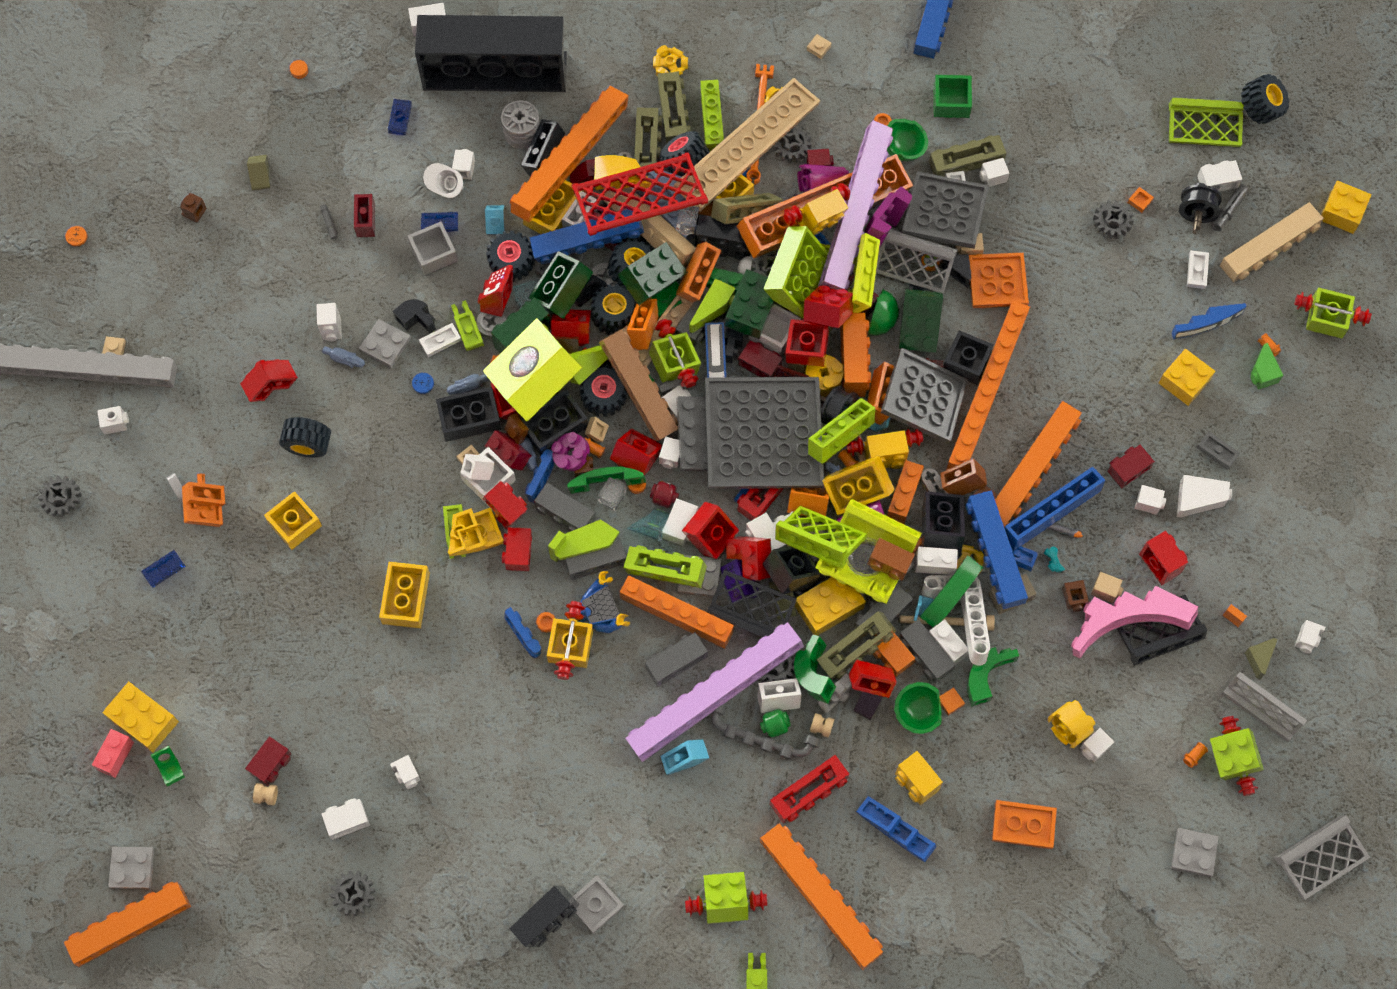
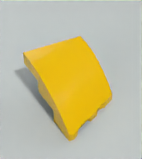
(615, 164)
(473, 532)

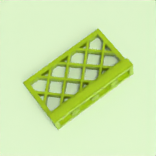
(1203, 107)
(815, 543)

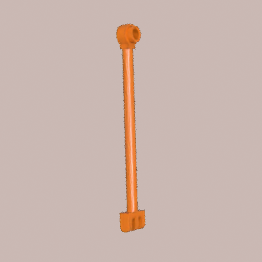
(763, 75)

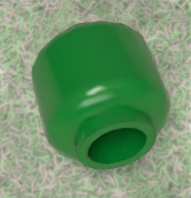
(775, 723)

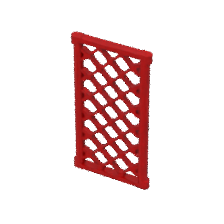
(637, 214)

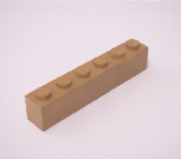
(639, 385)

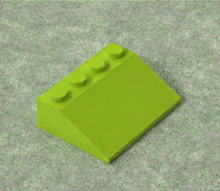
(796, 269)

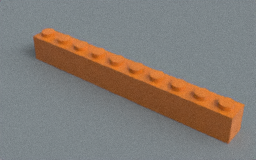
(568, 154)
(989, 384)

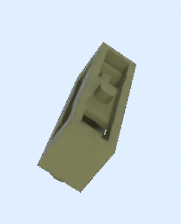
(670, 82)
(648, 118)
(967, 155)
(742, 206)
(882, 626)

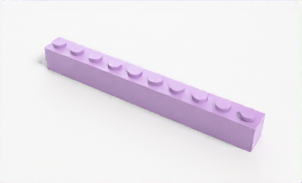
(862, 187)
(715, 691)

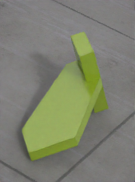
(582, 540)

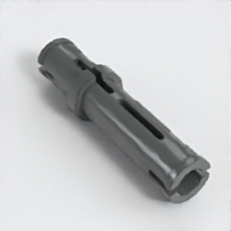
(1226, 213)

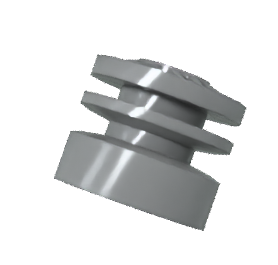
(519, 123)

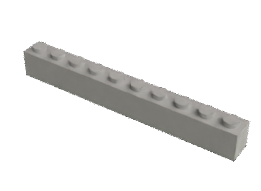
(87, 365)

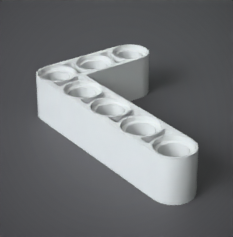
(973, 615)

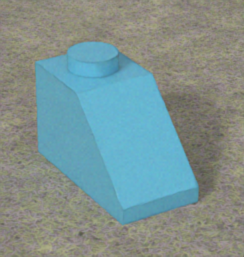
(684, 756)

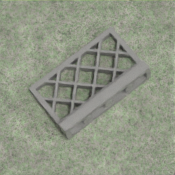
(920, 245)
(1263, 706)
(1317, 839)

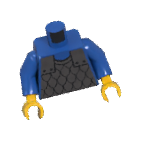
(601, 608)

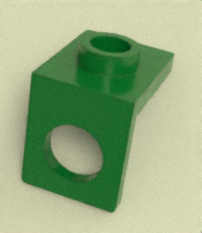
(170, 768)

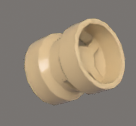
(822, 725)
(265, 794)

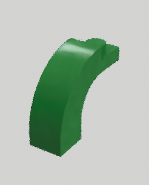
(805, 669)
(977, 683)

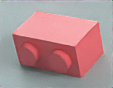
(113, 753)

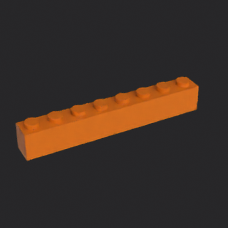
(1037, 461)
(821, 896)

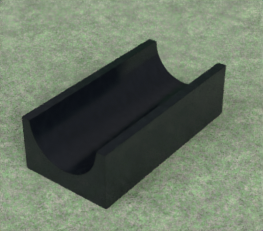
(491, 53)

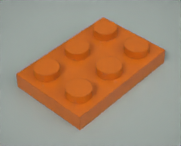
(1024, 824)

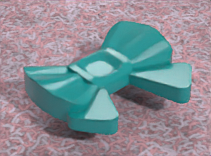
(1054, 564)

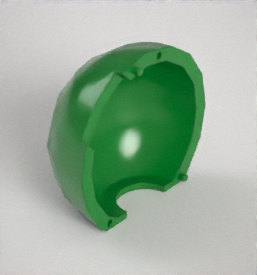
(908, 140)
(884, 315)
(919, 707)

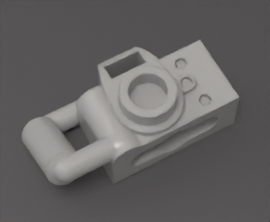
(840, 694)

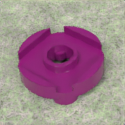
(562, 447)

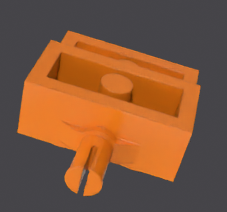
(203, 502)

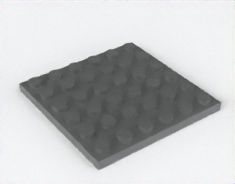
(762, 432)

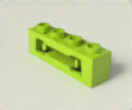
(711, 113)
(841, 430)
(692, 568)

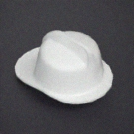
(443, 180)

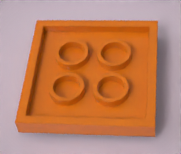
(998, 280)

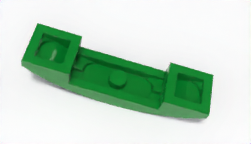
(582, 482)
(951, 592)

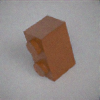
(964, 478)
(890, 559)

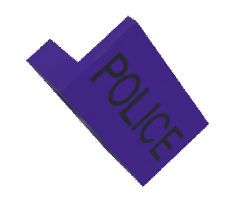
(736, 567)

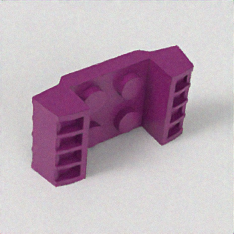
(890, 211)

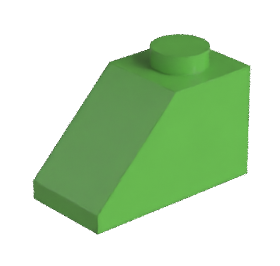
(1266, 369)

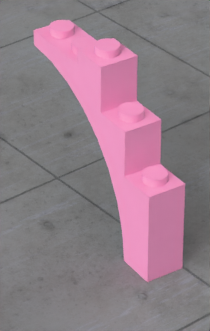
(1129, 609)

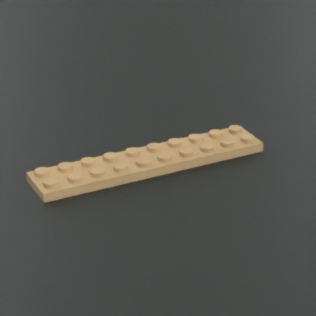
(751, 140)

